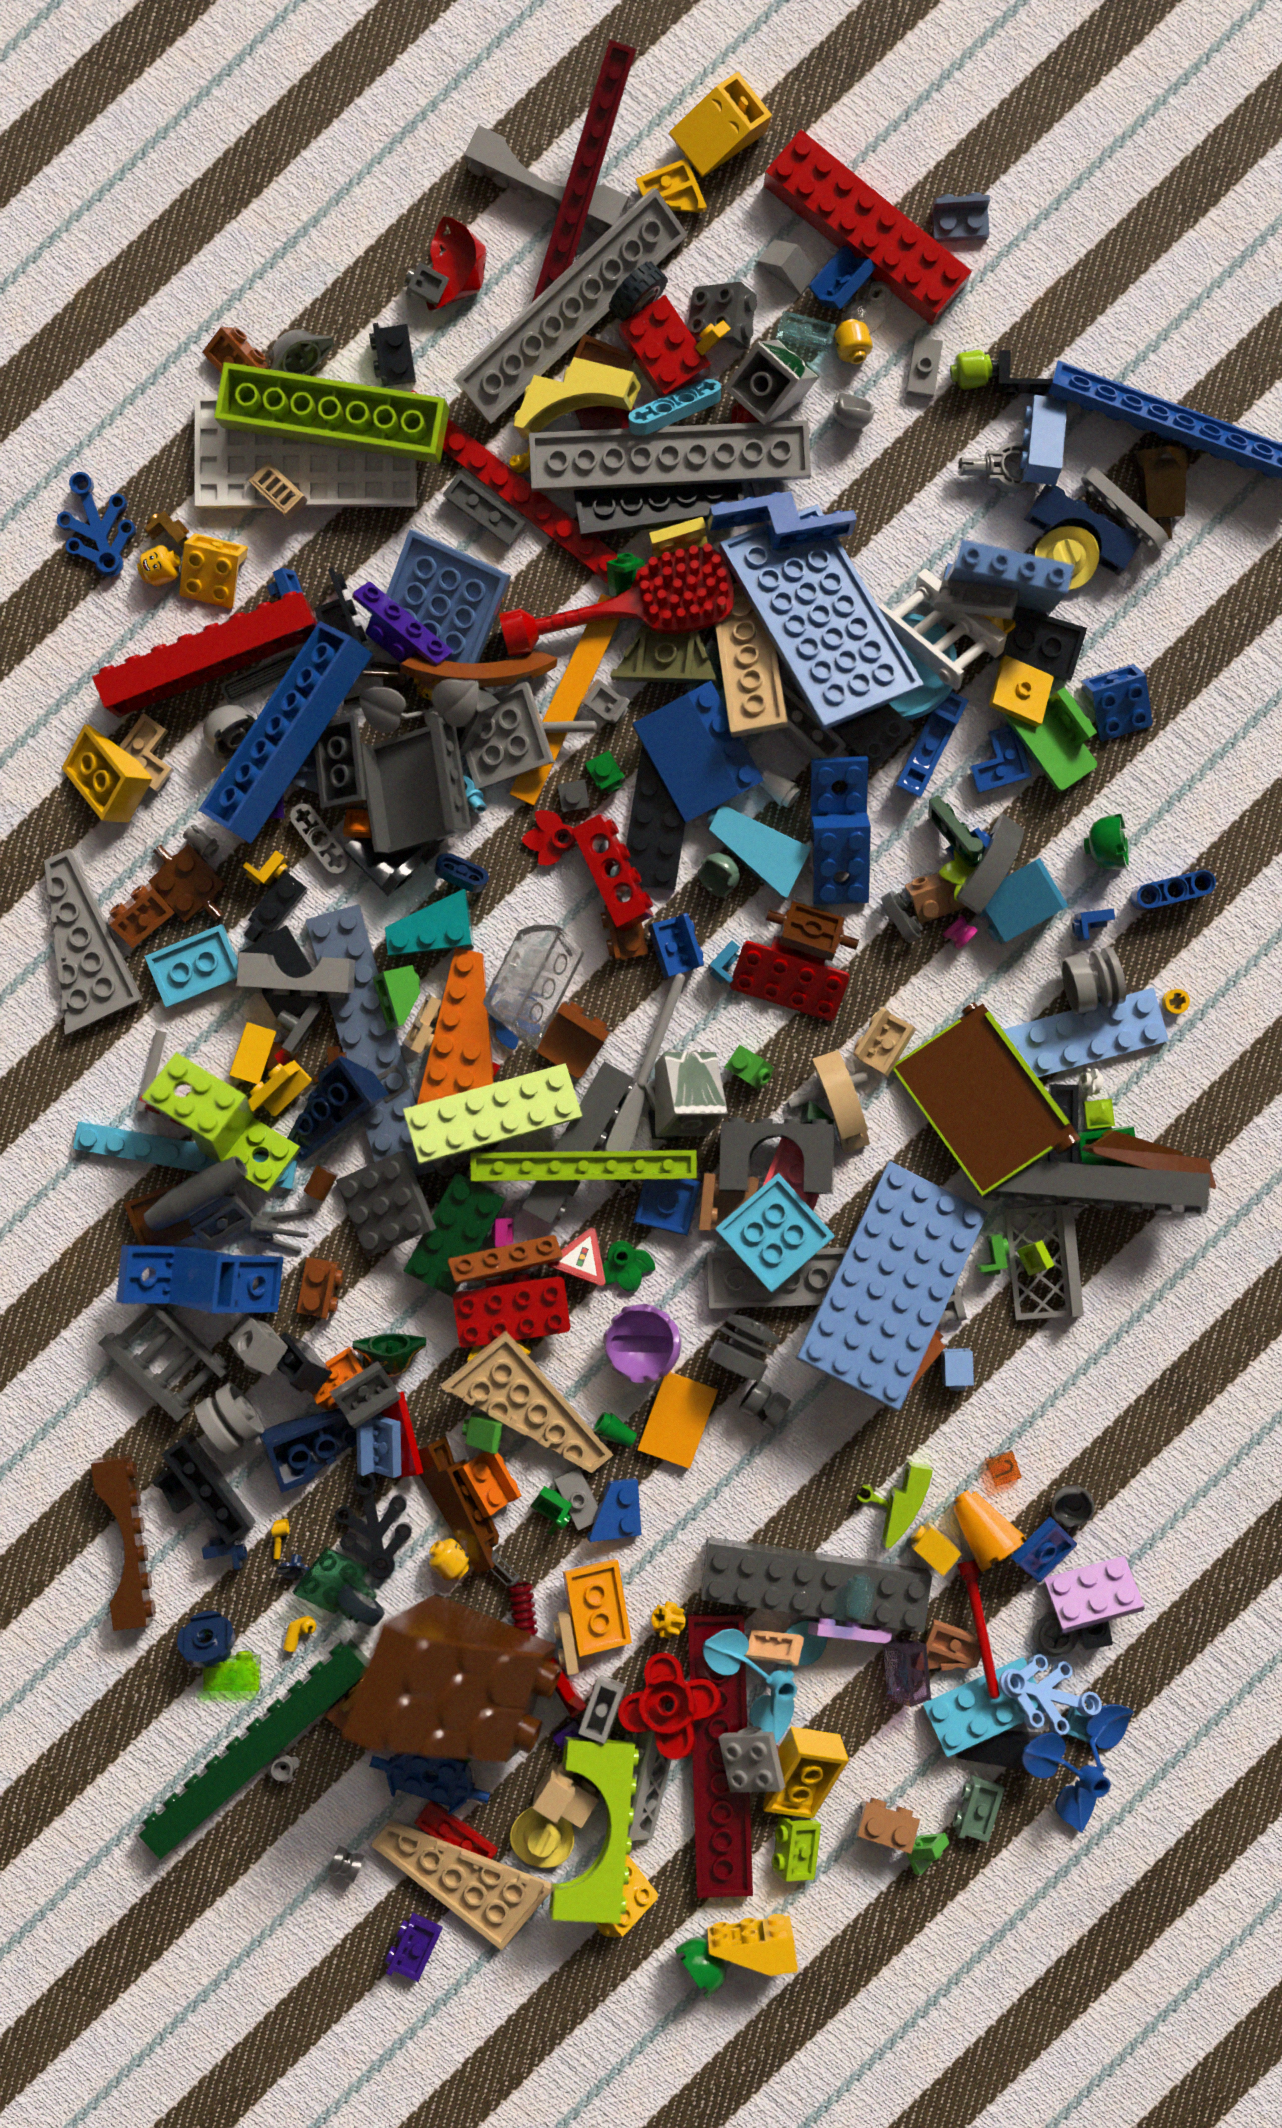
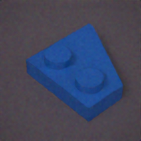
(618, 1512)

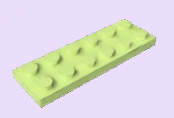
(492, 1113)

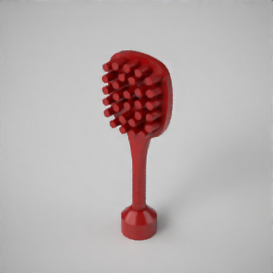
(669, 594)

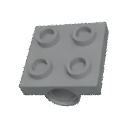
(751, 1761)

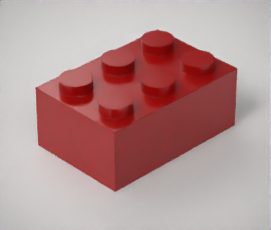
(664, 348)

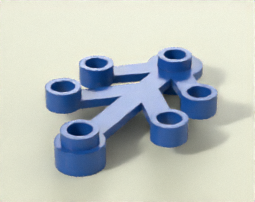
(98, 529)

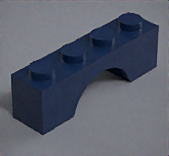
(1056, 509)

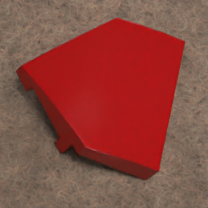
(568, 1692)

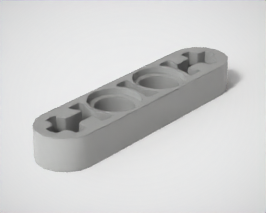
(1124, 509)

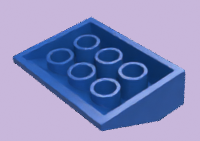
(696, 752)

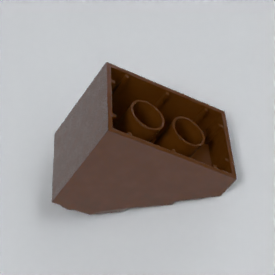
(452, 1685)

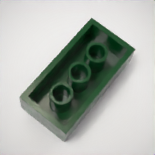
(461, 1228)

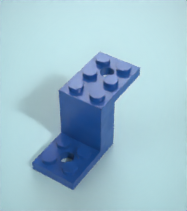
(199, 1279)

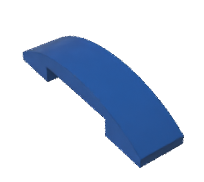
(931, 744)

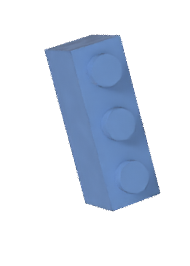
(1043, 440)

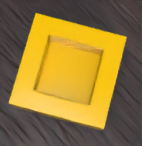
(711, 336)

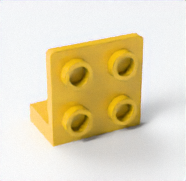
(211, 569)

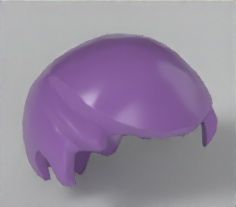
(642, 1343)

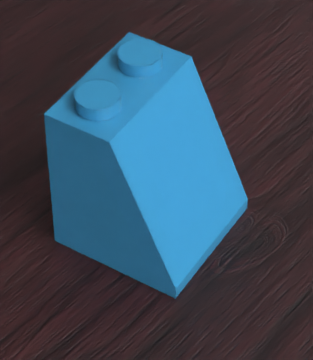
(1022, 902)

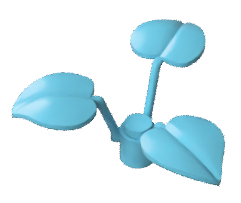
(772, 1711)

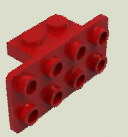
(790, 979)
(517, 1306)

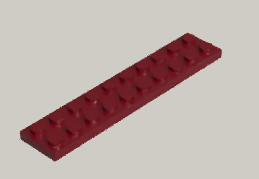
(719, 1815)

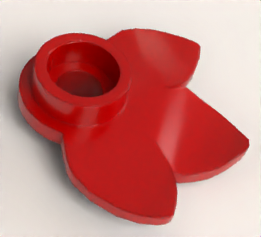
(545, 837)

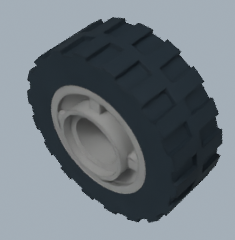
(638, 291)

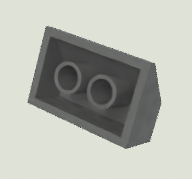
(340, 765)

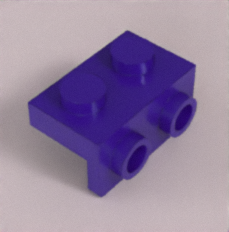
(414, 1948)

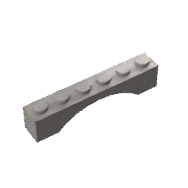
(491, 157)

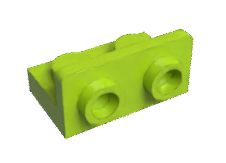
(796, 1849)

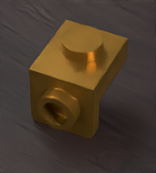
(161, 522)

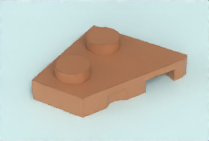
(951, 1647)

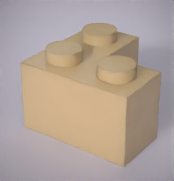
(565, 1795)

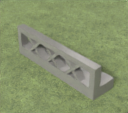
(648, 1758)

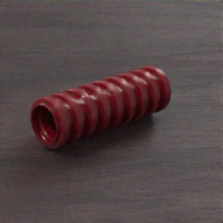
(523, 1608)

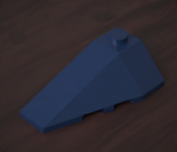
(339, 1100)
(305, 1446)

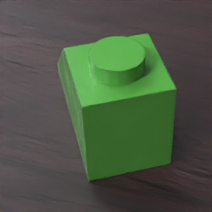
(397, 994)
(483, 1432)

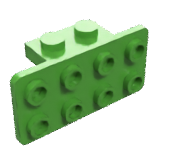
(1059, 740)

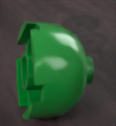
(1108, 843)
(703, 1967)

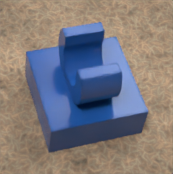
(285, 582)

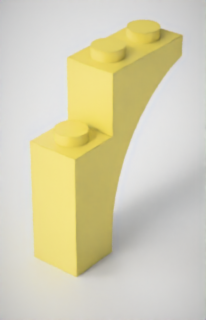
(583, 386)

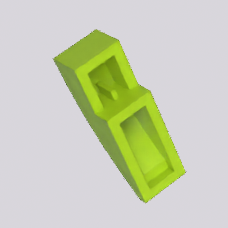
(905, 1502)

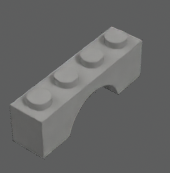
(330, 976)

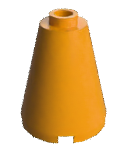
(986, 1530)

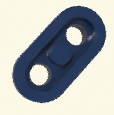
(461, 872)

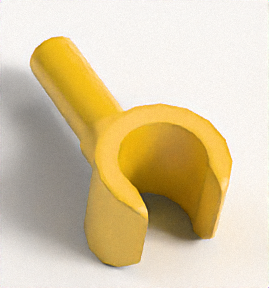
(279, 1529)

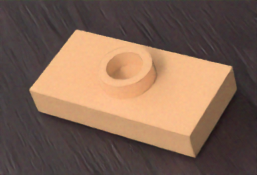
(774, 1647)

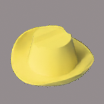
(1074, 547)
(540, 1840)

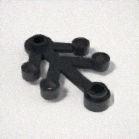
(374, 1529)

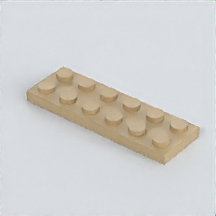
(749, 671)

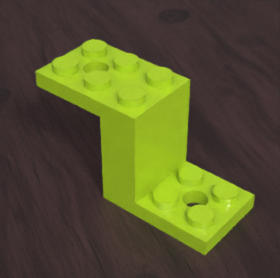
(220, 1121)

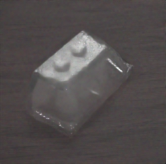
(533, 981)

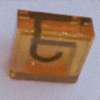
(1003, 1468)

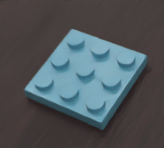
(775, 1232)

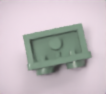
(979, 1808)

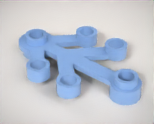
(1045, 1694)

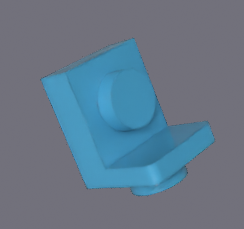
(725, 957)

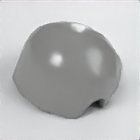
(852, 411)

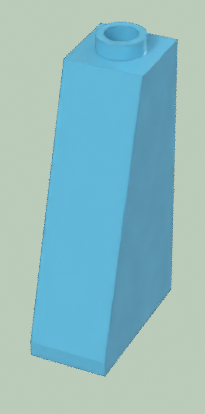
(761, 849)

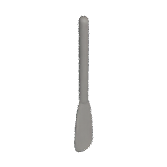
(630, 1112)

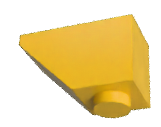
(934, 1548)

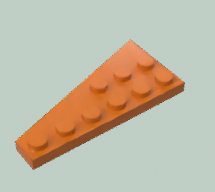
(462, 1041)

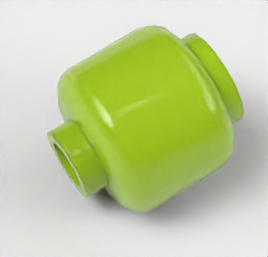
(971, 369)

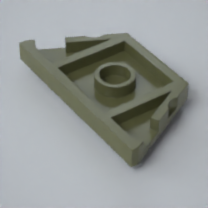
(665, 659)

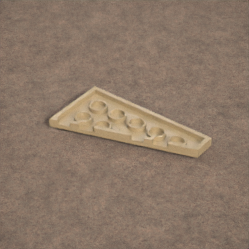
(520, 1396)
(477, 1889)

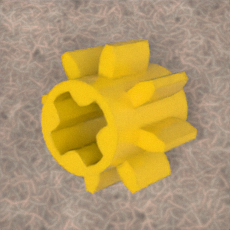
(668, 1619)

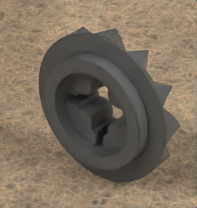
(1062, 1645)

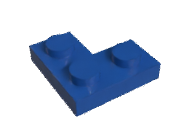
(1009, 762)

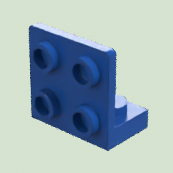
(1119, 701)

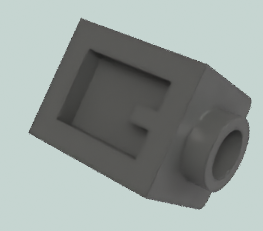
(426, 283)

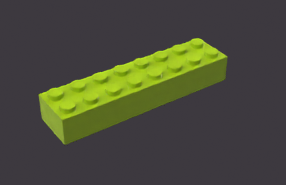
(332, 412)

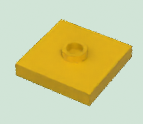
(1021, 691)

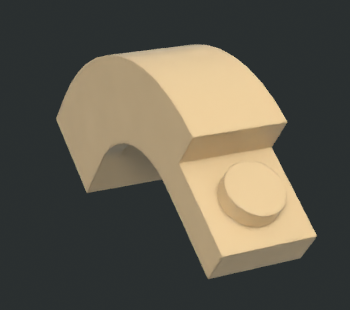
(842, 1100)

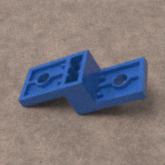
(840, 830)

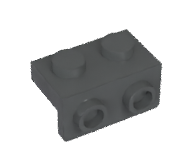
(365, 1394)

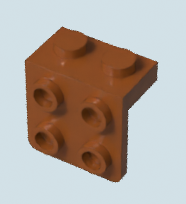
(573, 1039)

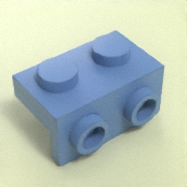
(379, 1447)

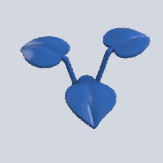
(1045, 1752)

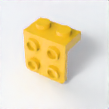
(639, 1898)

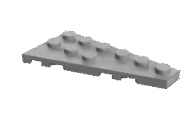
(87, 957)

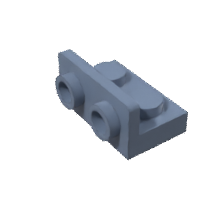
(960, 217)

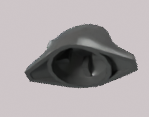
(299, 351)

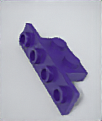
(397, 630)

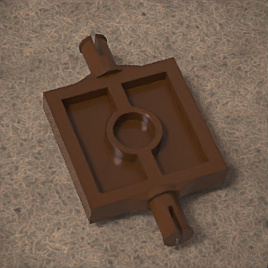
(188, 883)
(812, 930)

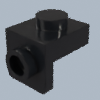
(174, 1490)

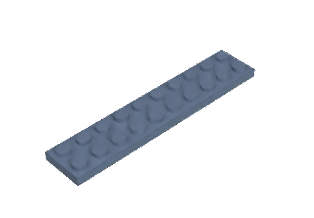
(364, 1030)

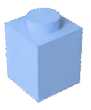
(957, 1368)

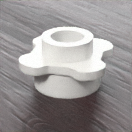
(1090, 1082)

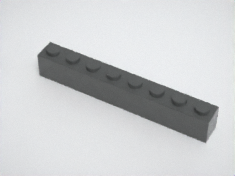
(1107, 1188)

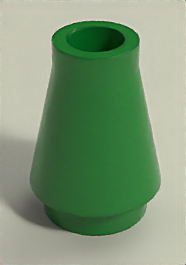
(614, 1430)

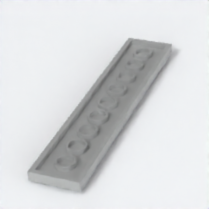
(568, 306)
(670, 456)

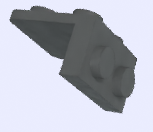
(725, 302)

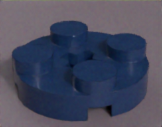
(214, 1651)

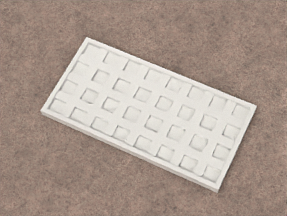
(320, 472)

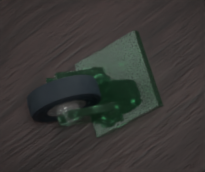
(337, 1584)

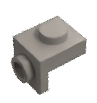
(605, 702)

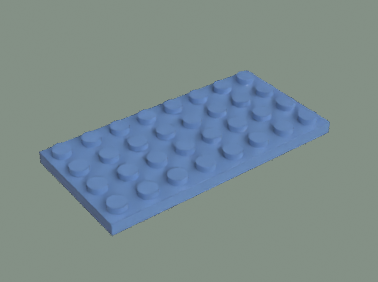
(822, 623)
(892, 1286)

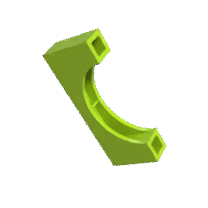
(599, 1890)

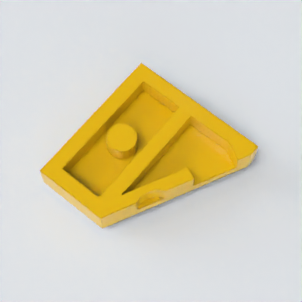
(676, 186)

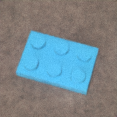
(193, 966)

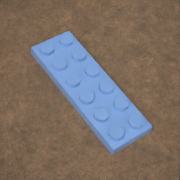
(1079, 1039)

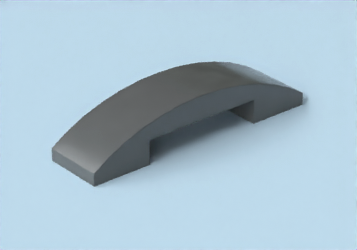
(993, 865)

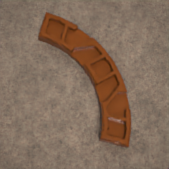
(486, 674)

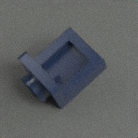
(217, 1547)

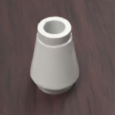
(780, 789)

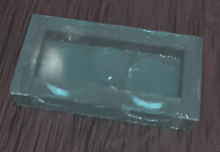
(806, 331)

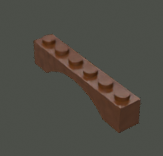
(116, 1486)

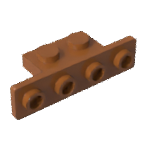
(505, 1259)

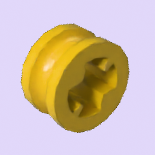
(1181, 1007)

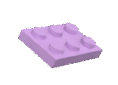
(1094, 1594)

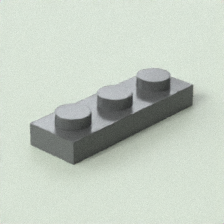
(484, 509)

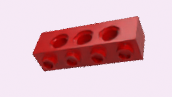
(589, 838)

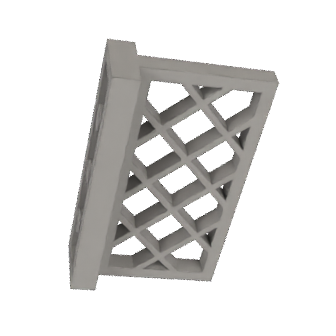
(1069, 1262)

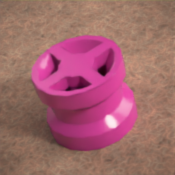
(960, 932)

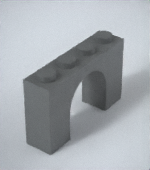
(742, 1139)

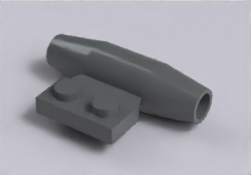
(205, 1203)

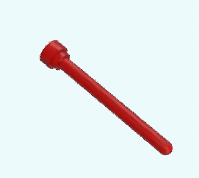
(969, 1572)

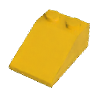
(106, 776)
(810, 1768)

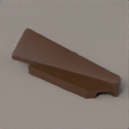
(1146, 1154)
(448, 1490)

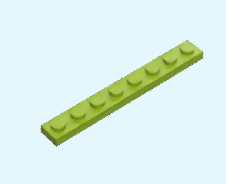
(583, 1165)

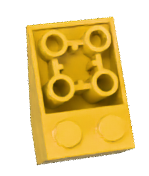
(721, 125)
(756, 1944)

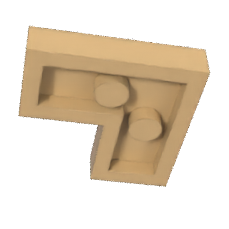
(141, 744)
(419, 1034)

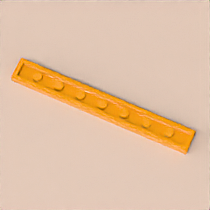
(568, 699)

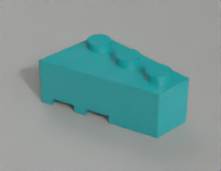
(432, 928)

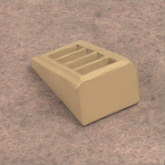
(292, 505)

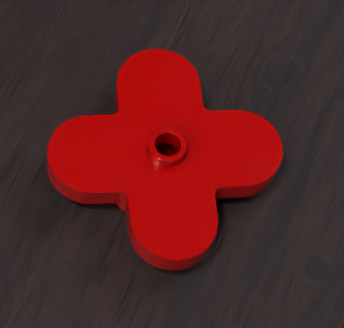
(647, 1709)

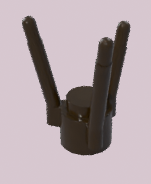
(391, 677)

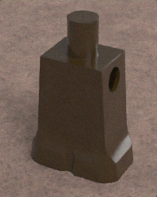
(1162, 483)

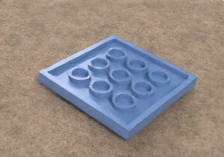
(448, 593)

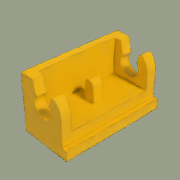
(252, 1053)

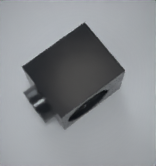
(1095, 1638)

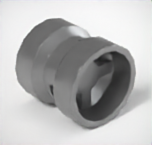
(346, 1864)

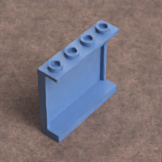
(1038, 579)

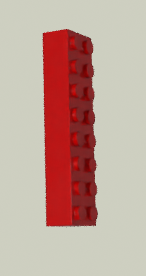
(872, 228)
(206, 654)

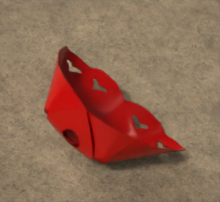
(461, 262)

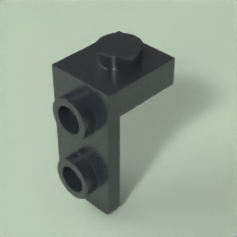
(1014, 386)

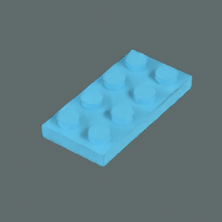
(971, 1717)

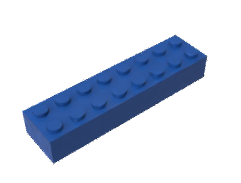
(285, 731)

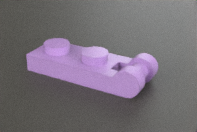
(851, 1631)

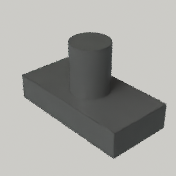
(298, 1028)

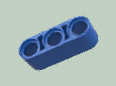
(1184, 883)

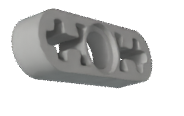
(302, 827)

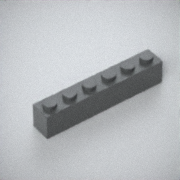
(583, 1134)

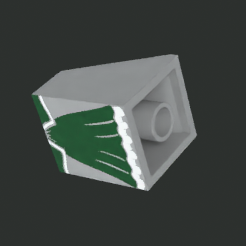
(771, 380)
(688, 1093)

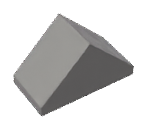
(788, 265)

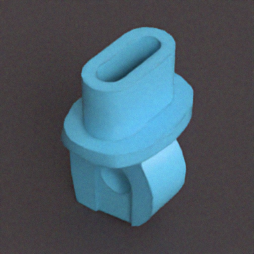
(474, 796)

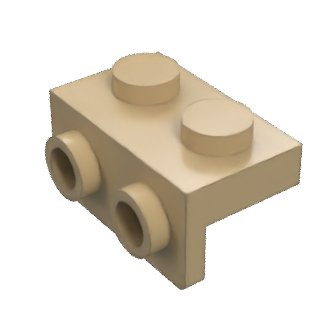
(883, 1041)
(568, 1655)

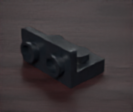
(394, 354)

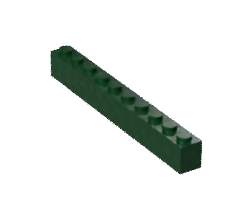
(254, 1749)

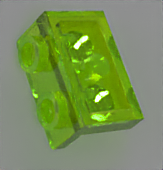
(237, 1673)

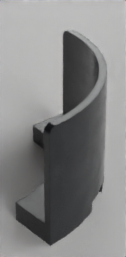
(388, 870)

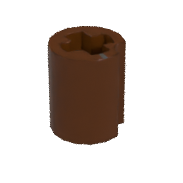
(320, 1183)

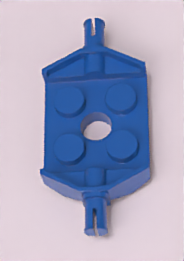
(450, 1787)

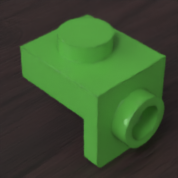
(750, 1067)
(998, 1250)

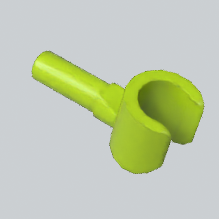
(873, 1497)

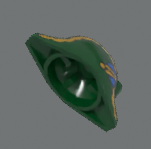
(390, 1350)

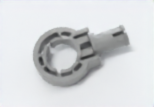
(993, 468)

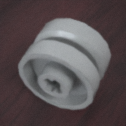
(229, 1419)

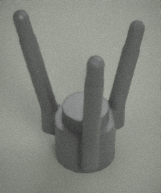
(265, 1228)

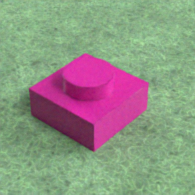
(503, 1231)

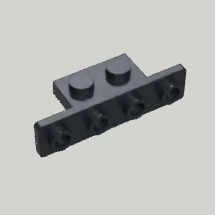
(340, 614)

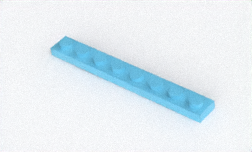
(155, 1149)

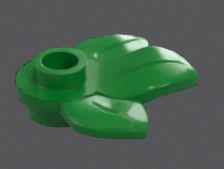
(629, 1269)

